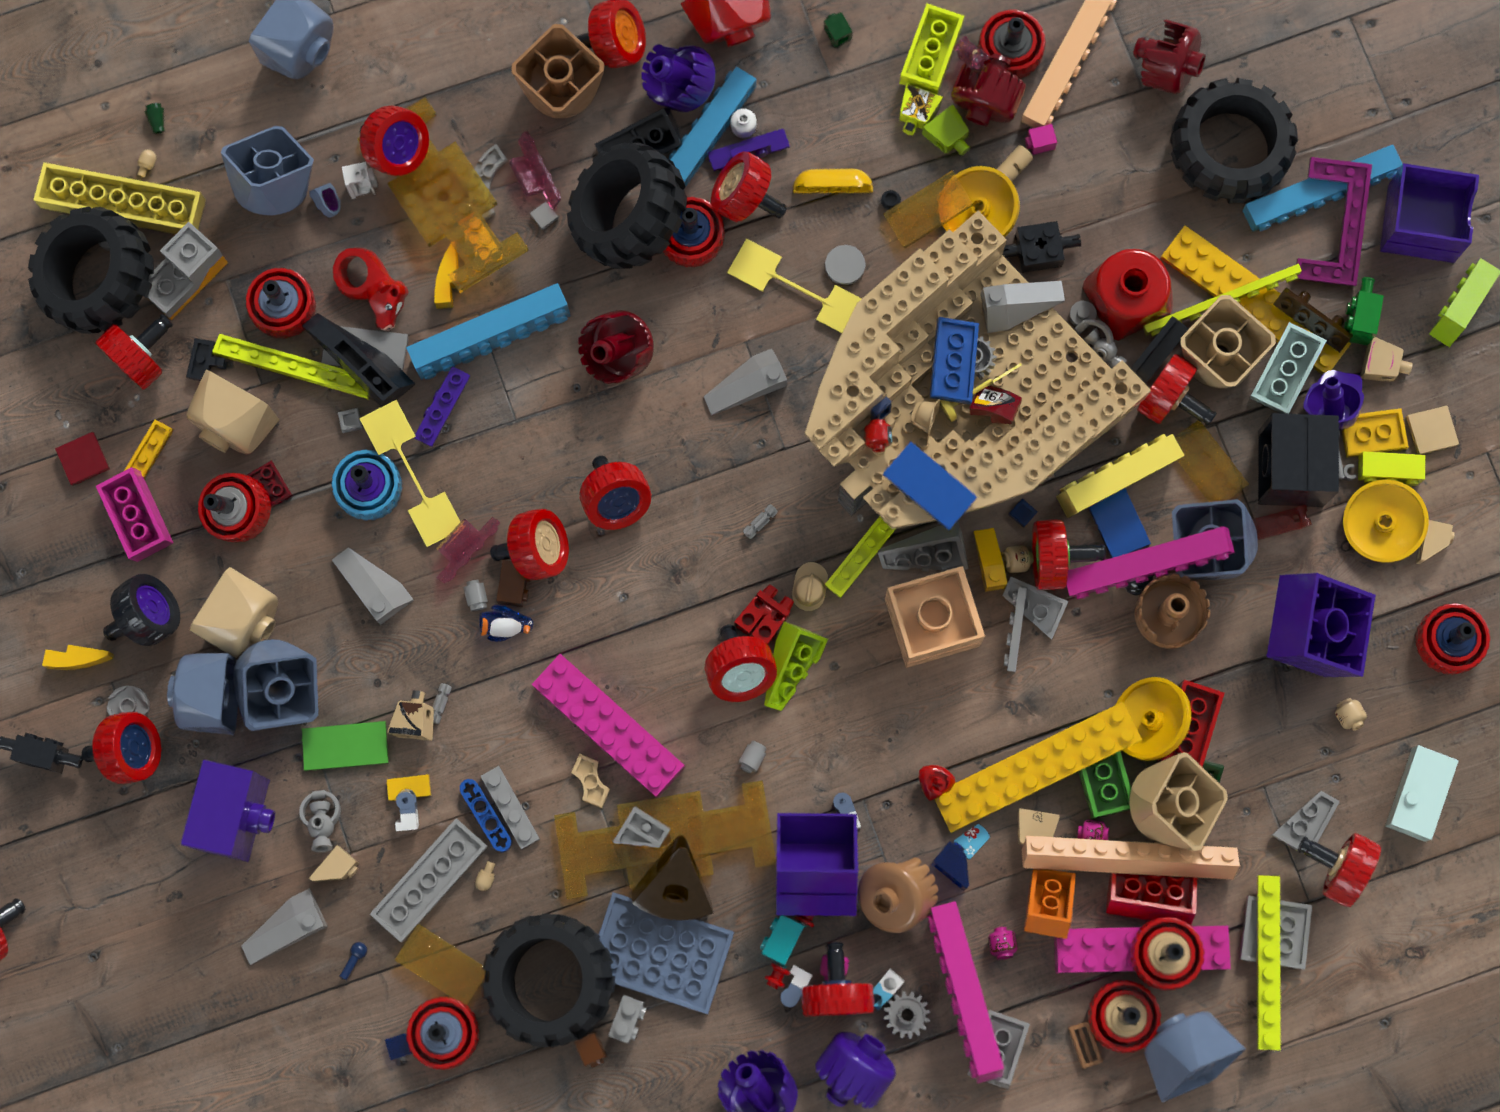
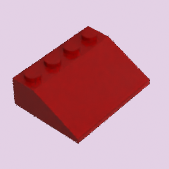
(1152, 896)

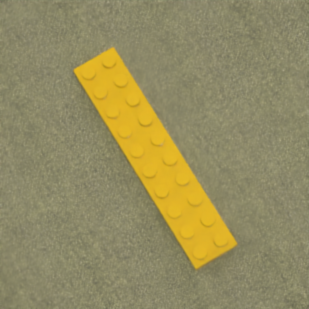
(1220, 274)
(1038, 767)

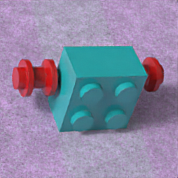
(781, 944)

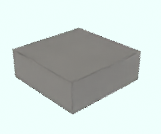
(544, 216)
(350, 420)

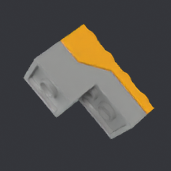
(187, 268)

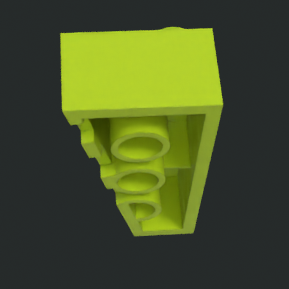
(1464, 302)

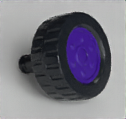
(143, 611)

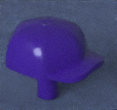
(1336, 395)

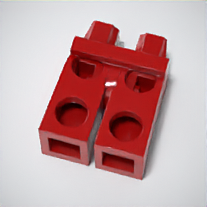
(765, 608)

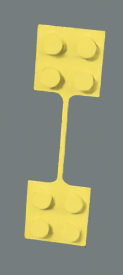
(757, 266)
(389, 430)

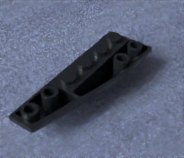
(363, 362)

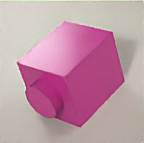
(1041, 139)

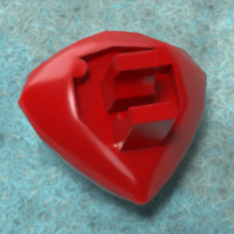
(935, 781)

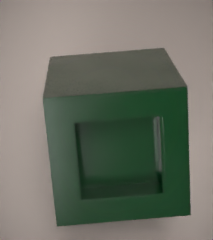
(837, 29)

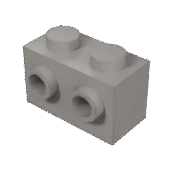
(626, 1019)

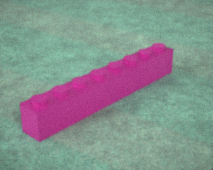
(1150, 561)

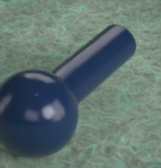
(358, 951)

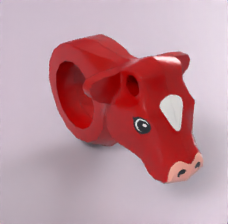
(383, 293)

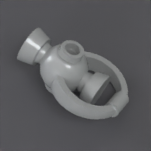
(1103, 347)
(320, 825)

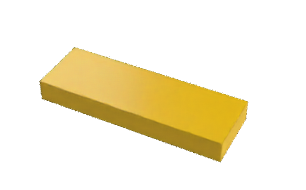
(150, 447)

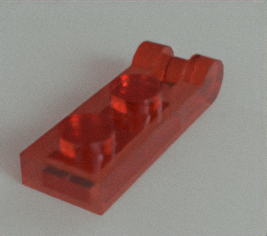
(1281, 522)

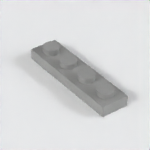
(1013, 638)
(510, 807)

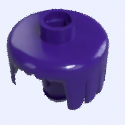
(678, 77)
(855, 1067)
(757, 1084)

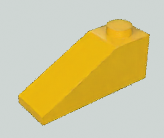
(990, 560)

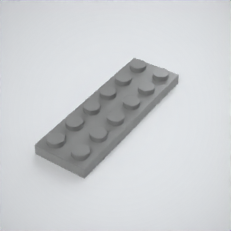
(428, 880)

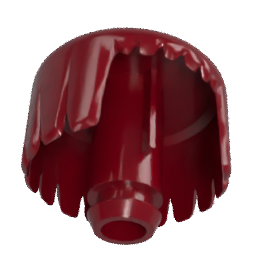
(1172, 60)
(992, 95)
(616, 346)

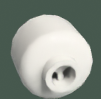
(743, 123)

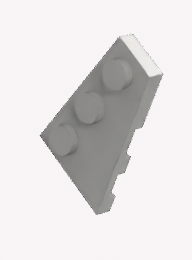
(1040, 606)
(1308, 821)

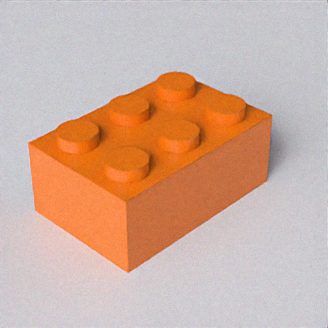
(1050, 902)

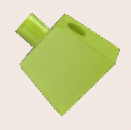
(948, 131)

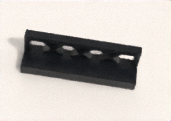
(1159, 349)

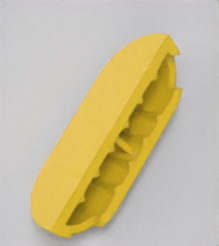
(833, 181)

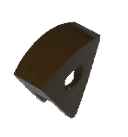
(673, 886)

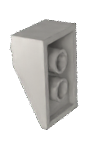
(1010, 1037)

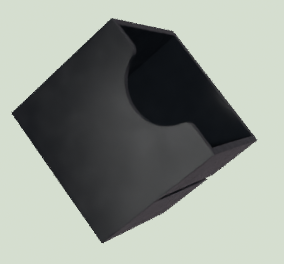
(1298, 460)

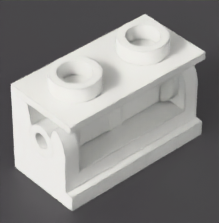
(359, 179)

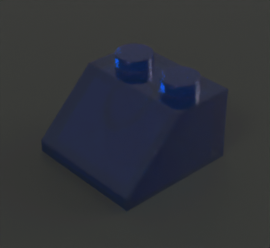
(953, 864)

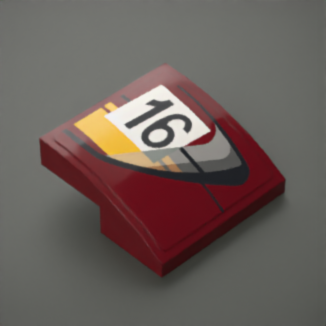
(997, 403)

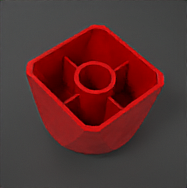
(727, 19)
(1121, 308)

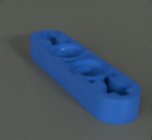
(482, 817)

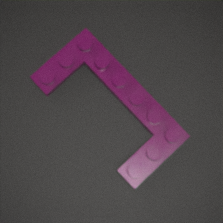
(1358, 180)

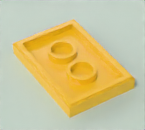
(1376, 433)

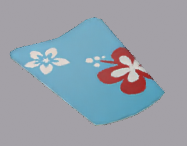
(973, 840)

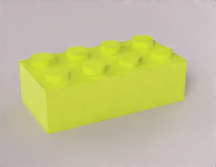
(932, 48)

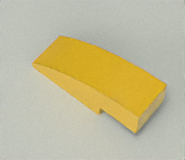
(443, 286)
(75, 658)

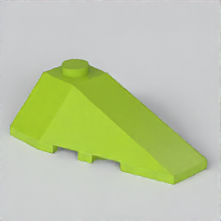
(793, 654)

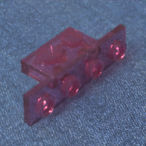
(532, 172)
(462, 544)

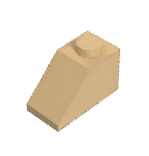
(1437, 538)
(336, 866)

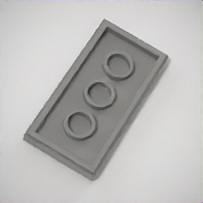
(387, 342)

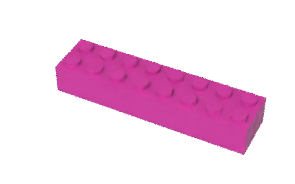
(608, 726)
(1109, 949)
(966, 993)

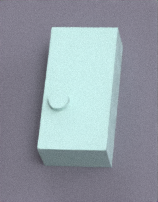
(1288, 369)
(1421, 793)

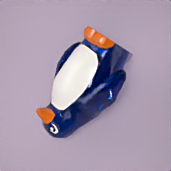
(503, 623)

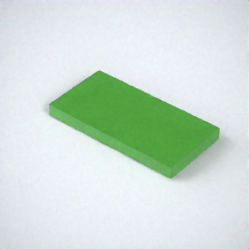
(345, 746)

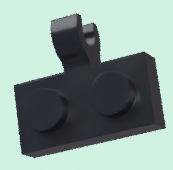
(203, 359)

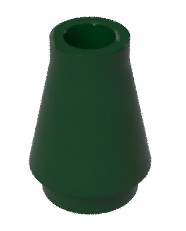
(155, 116)

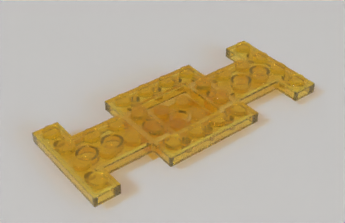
(458, 216)
(704, 830)

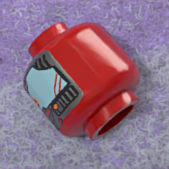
(878, 435)

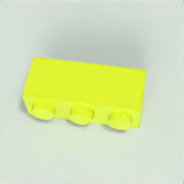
(1391, 466)

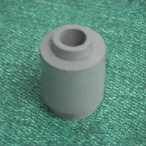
(475, 595)
(752, 757)

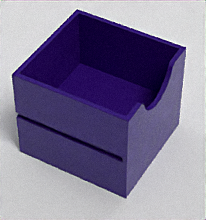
(1429, 213)
(817, 864)

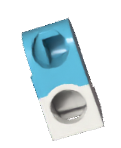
(886, 988)

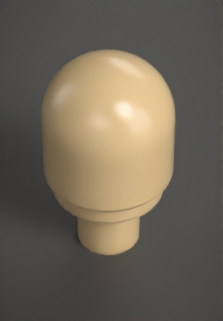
(146, 162)
(485, 877)

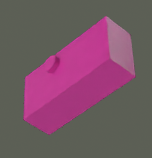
(134, 514)

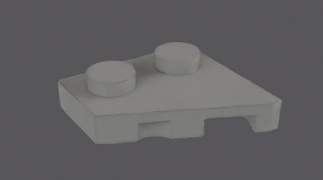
(642, 830)

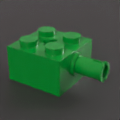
(1364, 313)

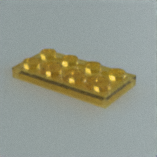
(928, 209)
(1209, 464)
(441, 964)

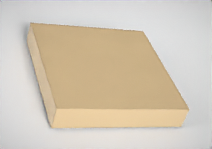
(1432, 430)

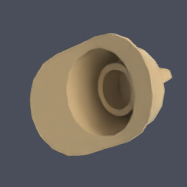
(925, 415)
(809, 586)

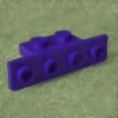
(758, 146)
(442, 406)

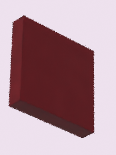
(82, 458)
(272, 482)

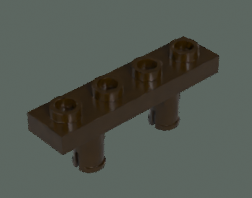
(1312, 319)

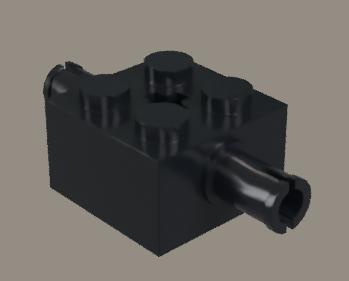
(1048, 237)
(40, 754)

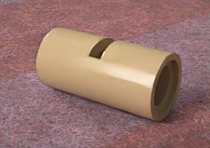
(1016, 162)

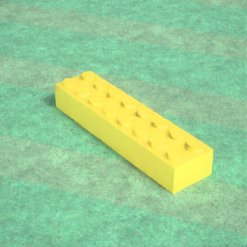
(140, 202)

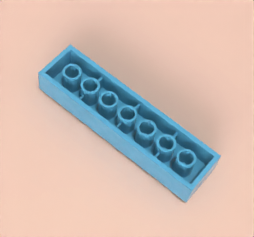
(489, 331)

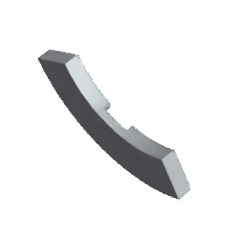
(487, 167)

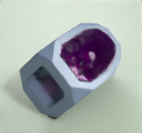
(326, 199)

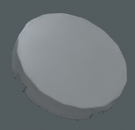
(845, 265)
(128, 700)

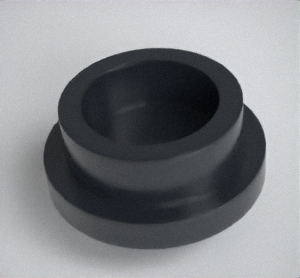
(890, 199)

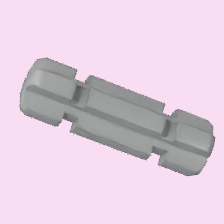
(760, 521)
(440, 702)

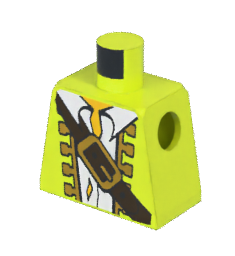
(918, 108)

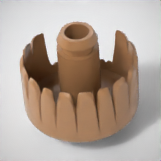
(1172, 611)
(897, 895)

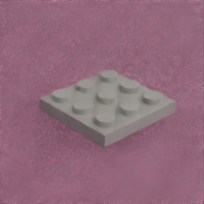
(1294, 933)

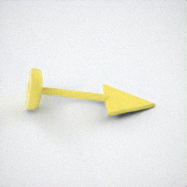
(948, 408)

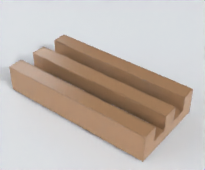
(1076, 1045)

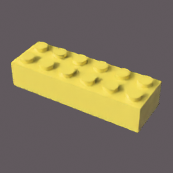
(1125, 472)

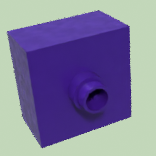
(1321, 625)
(227, 811)

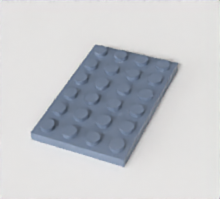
(664, 956)

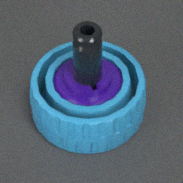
(367, 485)

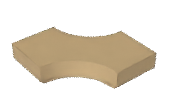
(587, 771)

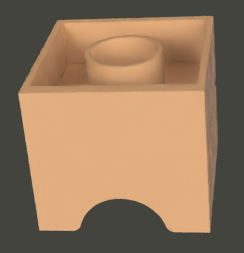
(934, 617)

